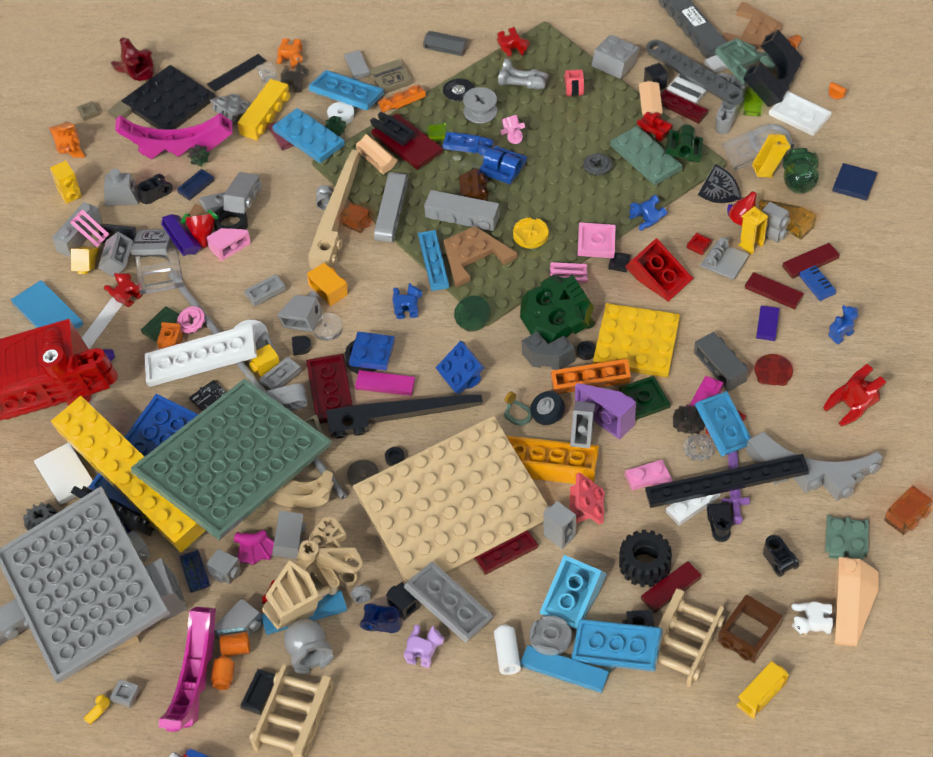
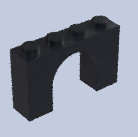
(787, 63)

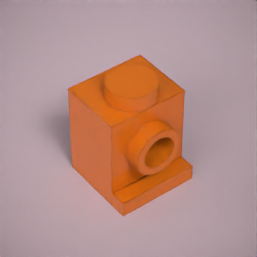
(170, 335)

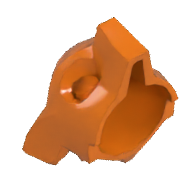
(67, 139)

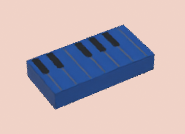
(817, 283)

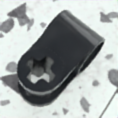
(152, 189)
(720, 520)
(781, 558)

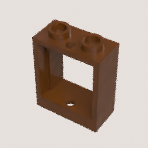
(761, 614)

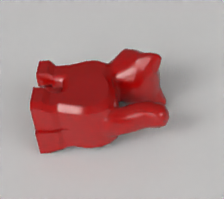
(511, 41)
(124, 290)

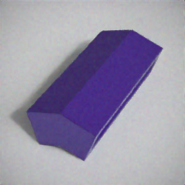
(180, 234)

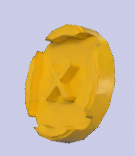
(530, 233)

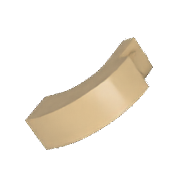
(305, 494)

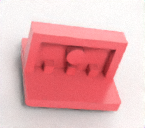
(587, 500)

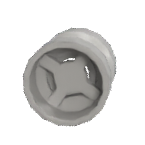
(323, 196)

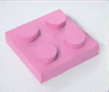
(596, 240)

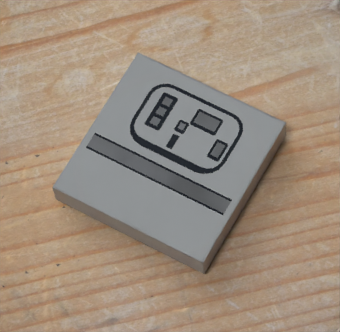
(151, 242)

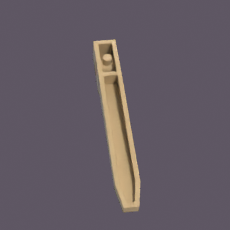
(327, 238)

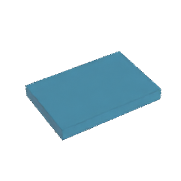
(723, 423)

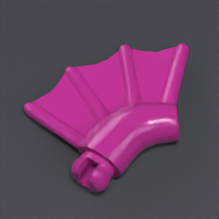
(254, 546)

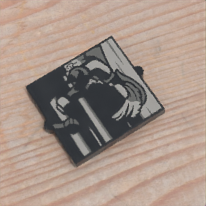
(207, 395)

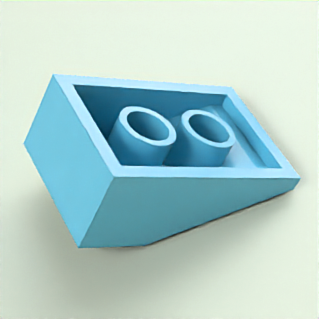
(573, 591)

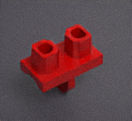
(654, 124)

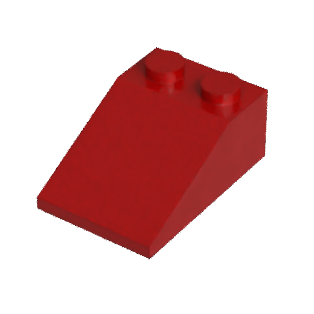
(659, 270)

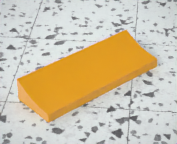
(555, 459)

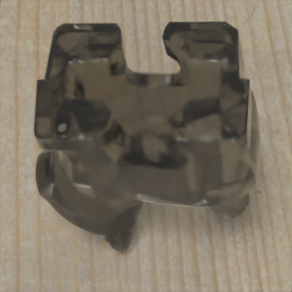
(294, 78)

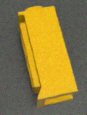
(770, 155)
(753, 229)
(762, 689)

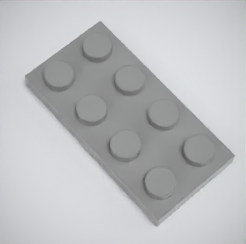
(448, 601)

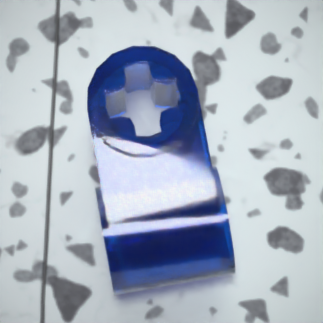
(377, 618)

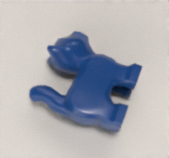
(648, 211)
(406, 302)
(843, 324)

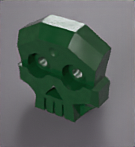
(565, 302)

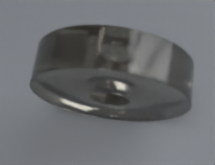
(361, 467)

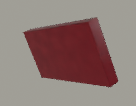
(417, 151)
(328, 384)

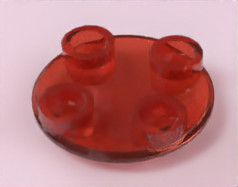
(773, 370)

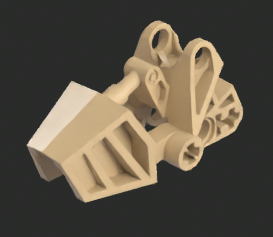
(294, 592)

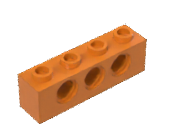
(596, 375)

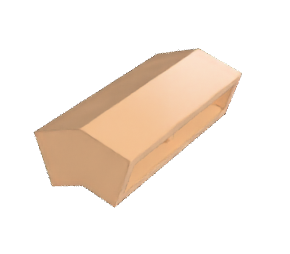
(650, 97)
(376, 154)

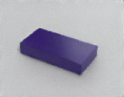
(767, 323)

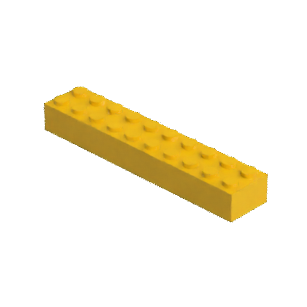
(113, 458)

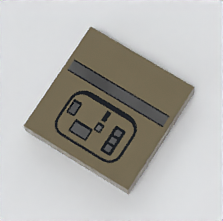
(390, 76)

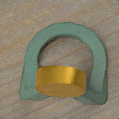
(510, 398)

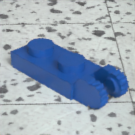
(467, 143)

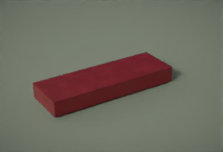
(683, 106)
(818, 256)
(774, 290)
(506, 552)
(662, 592)

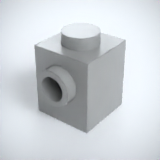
(224, 567)

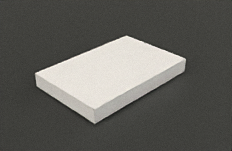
(800, 113)
(62, 472)

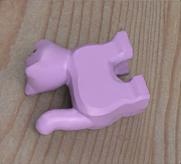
(422, 647)

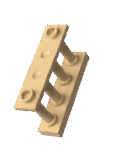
(670, 620)
(306, 728)

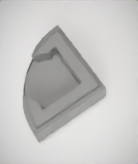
(263, 340)

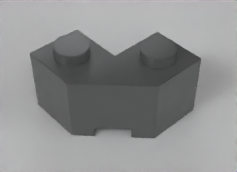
(555, 354)

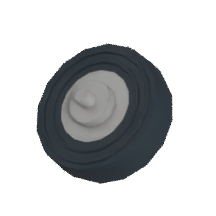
(547, 408)

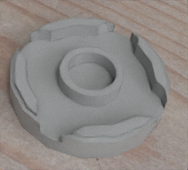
(550, 635)

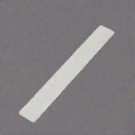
(101, 322)

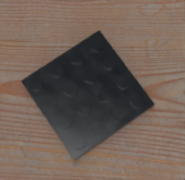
(168, 99)

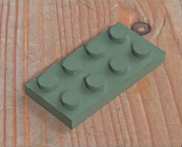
(646, 155)

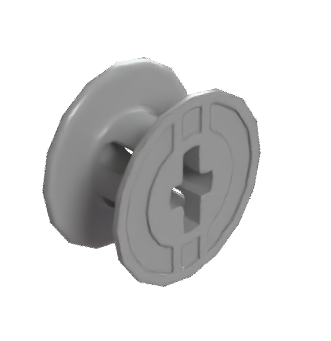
(480, 105)

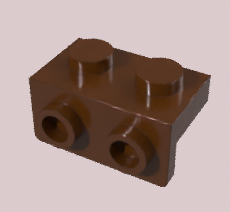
(474, 185)

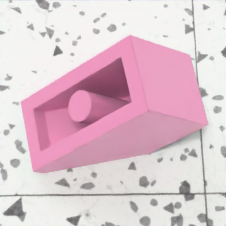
(228, 241)

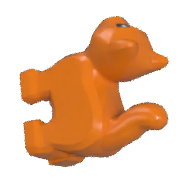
(290, 52)

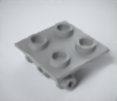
(230, 106)
(724, 259)

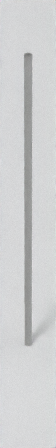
(252, 378)

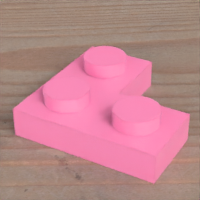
(648, 474)

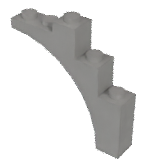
(836, 477)

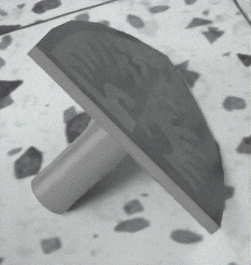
(720, 186)

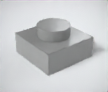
(125, 693)

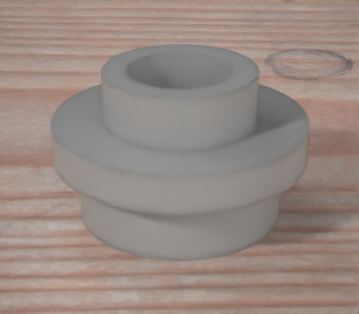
(361, 594)

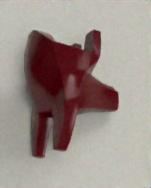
(133, 62)

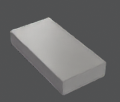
(356, 64)

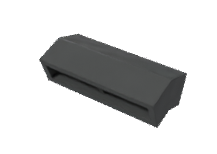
(445, 43)

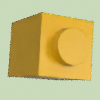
(265, 360)

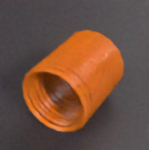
(234, 644)

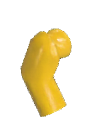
(102, 703)

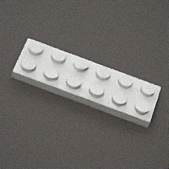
(200, 355)

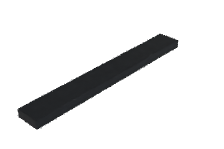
(726, 480)

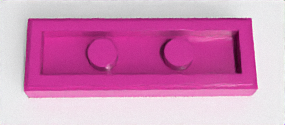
(385, 383)

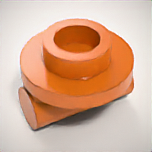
(836, 91)

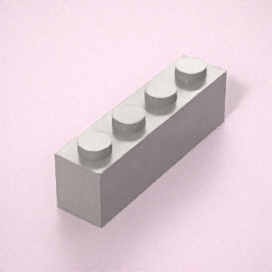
(462, 210)

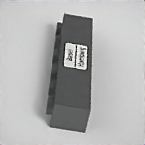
(694, 25)

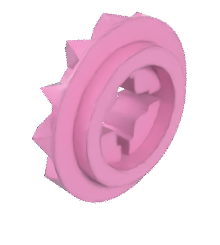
(184, 319)

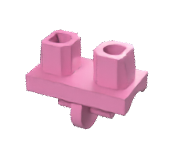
(512, 127)

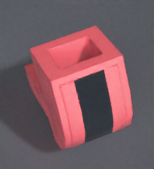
(574, 83)

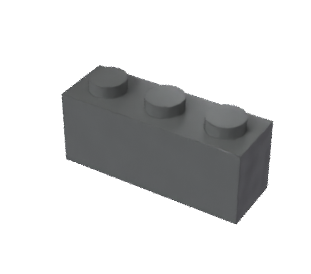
(721, 361)

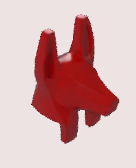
(856, 394)

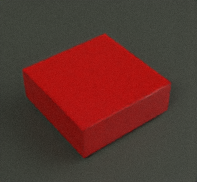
(699, 244)

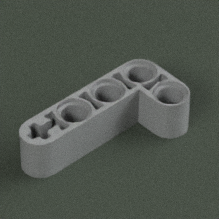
(727, 112)

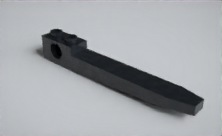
(387, 411)

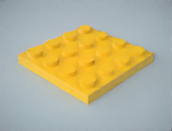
(637, 335)

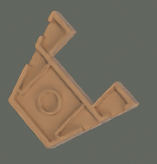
(757, 28)
(472, 246)

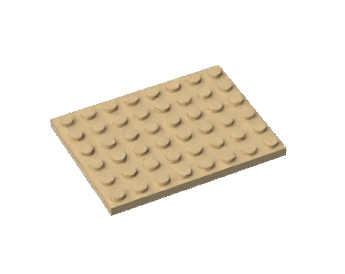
(452, 500)

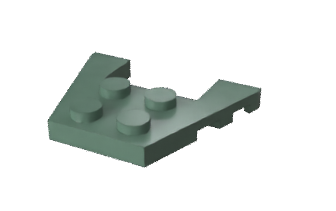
(739, 54)

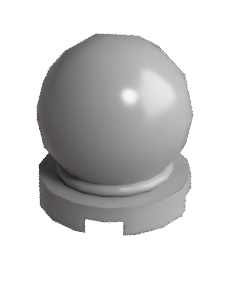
(307, 646)

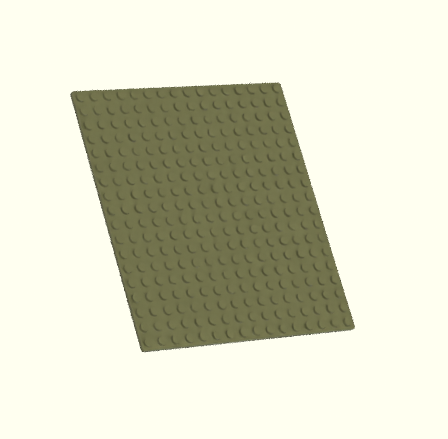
(550, 184)

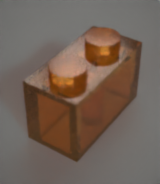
(908, 510)

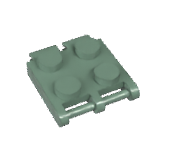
(846, 537)

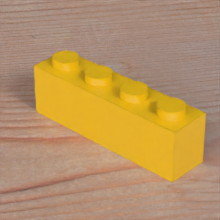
(263, 109)

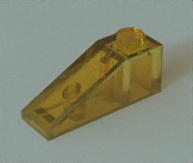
(801, 220)

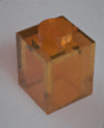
(356, 218)

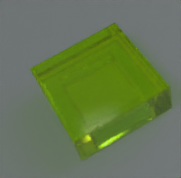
(436, 132)

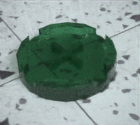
(472, 313)

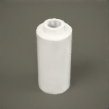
(507, 650)

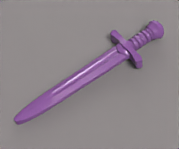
(735, 495)

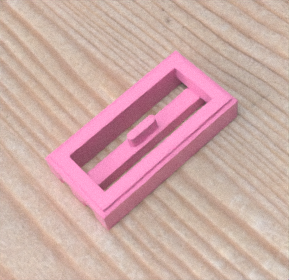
(101, 238)
(568, 269)

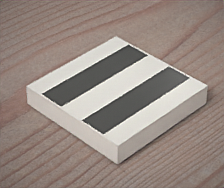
(687, 89)

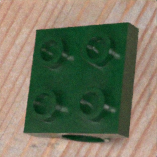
(684, 144)

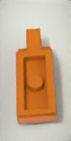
(402, 98)

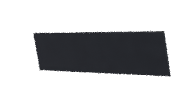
(236, 72)

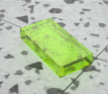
(752, 103)

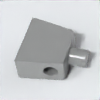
(120, 189)
(301, 312)

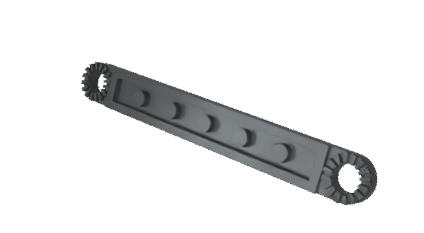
(695, 72)

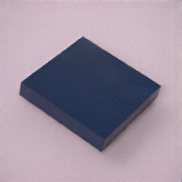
(854, 181)

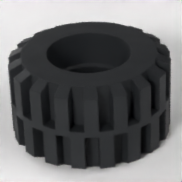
(648, 544)

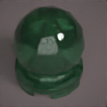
(801, 170)

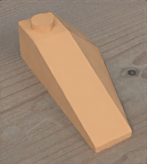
(854, 596)

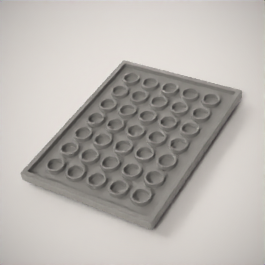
(81, 584)

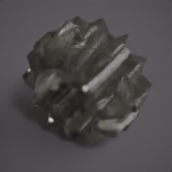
(688, 420)

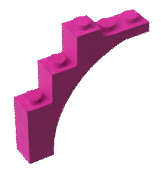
(175, 141)
(184, 706)

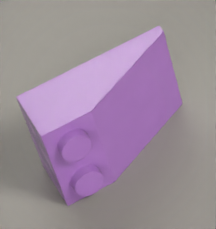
(612, 408)

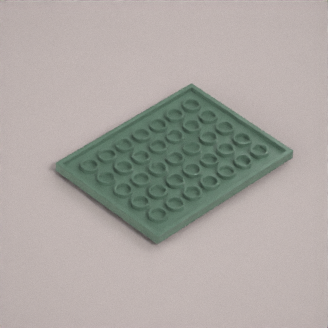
(231, 458)

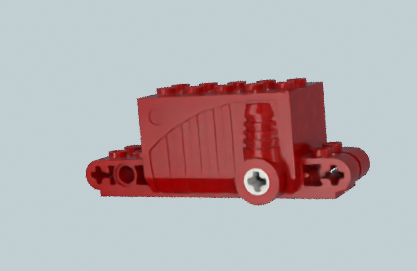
(49, 369)

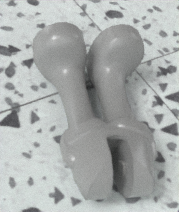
(532, 79)

